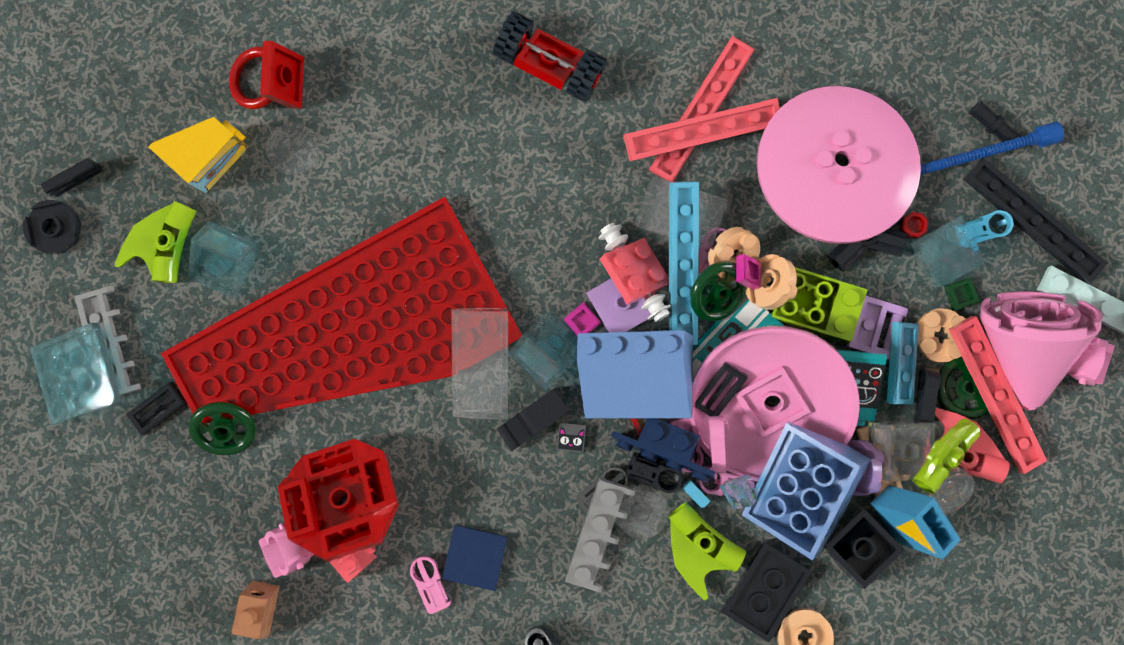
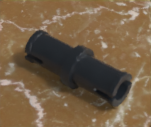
(993, 122)

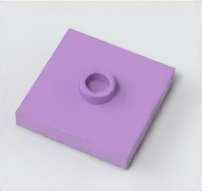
(613, 309)

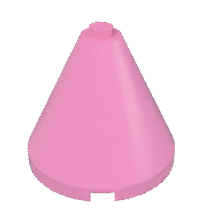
(1038, 339)

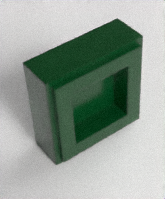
(962, 294)

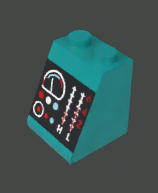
(868, 375)

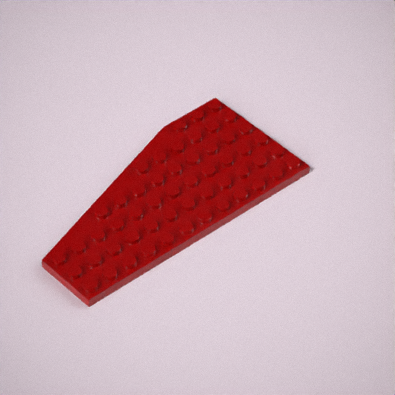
(347, 326)

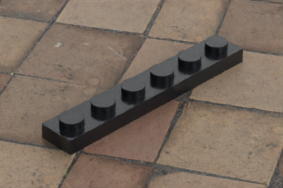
(1035, 221)

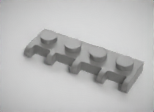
(94, 308)
(597, 533)

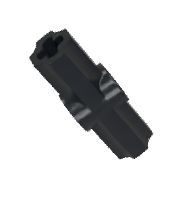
(888, 242)

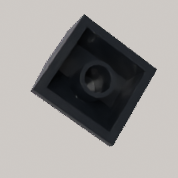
(863, 549)

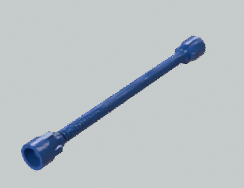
(1042, 136)

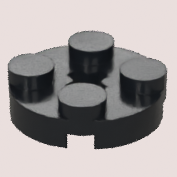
(39, 219)

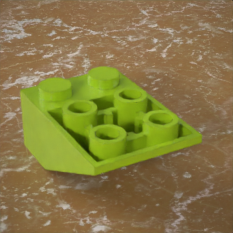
(823, 306)

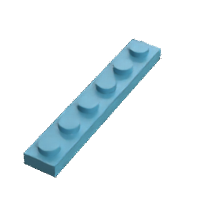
(683, 255)

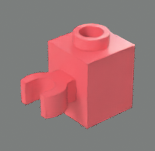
(354, 563)

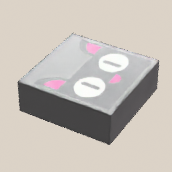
(571, 437)

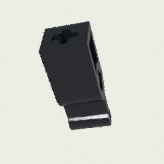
(532, 419)

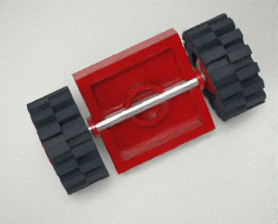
(548, 57)

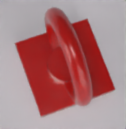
(280, 76)

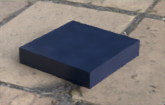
(474, 557)

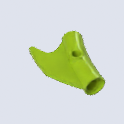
(149, 240)
(946, 455)
(697, 560)

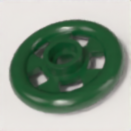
(717, 292)
(957, 405)
(222, 428)

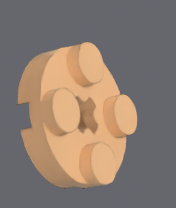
(729, 241)
(782, 287)
(928, 344)
(807, 620)

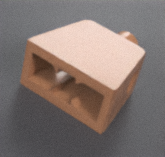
(255, 613)

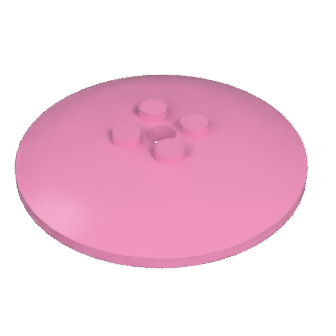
(829, 199)
(781, 362)

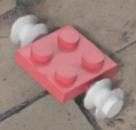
(635, 271)

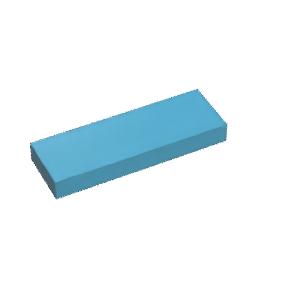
(902, 363)

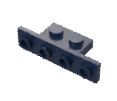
(668, 444)

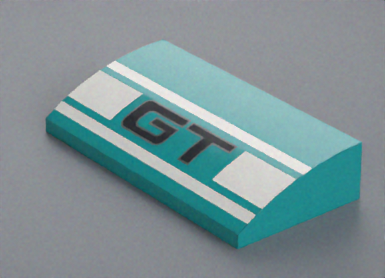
(744, 318)

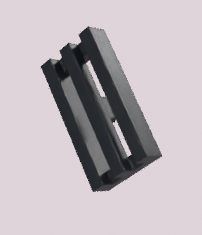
(71, 177)
(742, 377)
(176, 395)

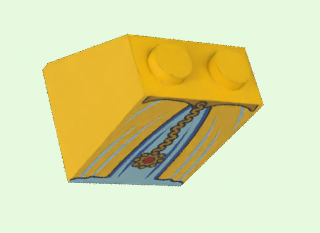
(202, 151)

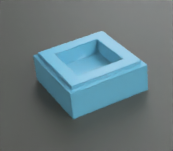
(695, 493)

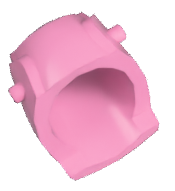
(1093, 363)
(282, 554)

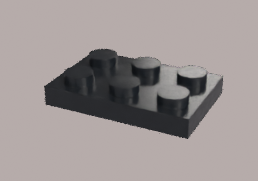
(766, 591)

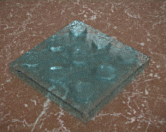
(75, 373)

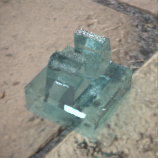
(739, 492)

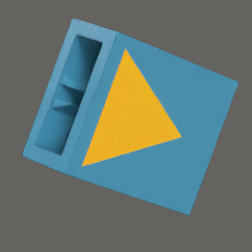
(915, 521)

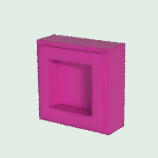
(748, 271)
(582, 319)

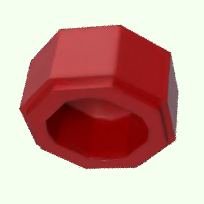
(914, 225)

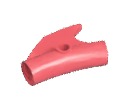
(983, 457)

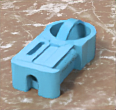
(981, 230)

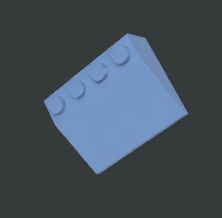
(636, 374)
(806, 488)

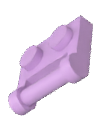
(871, 323)

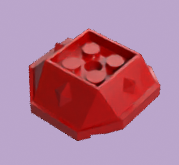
(317, 484)

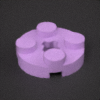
(872, 477)

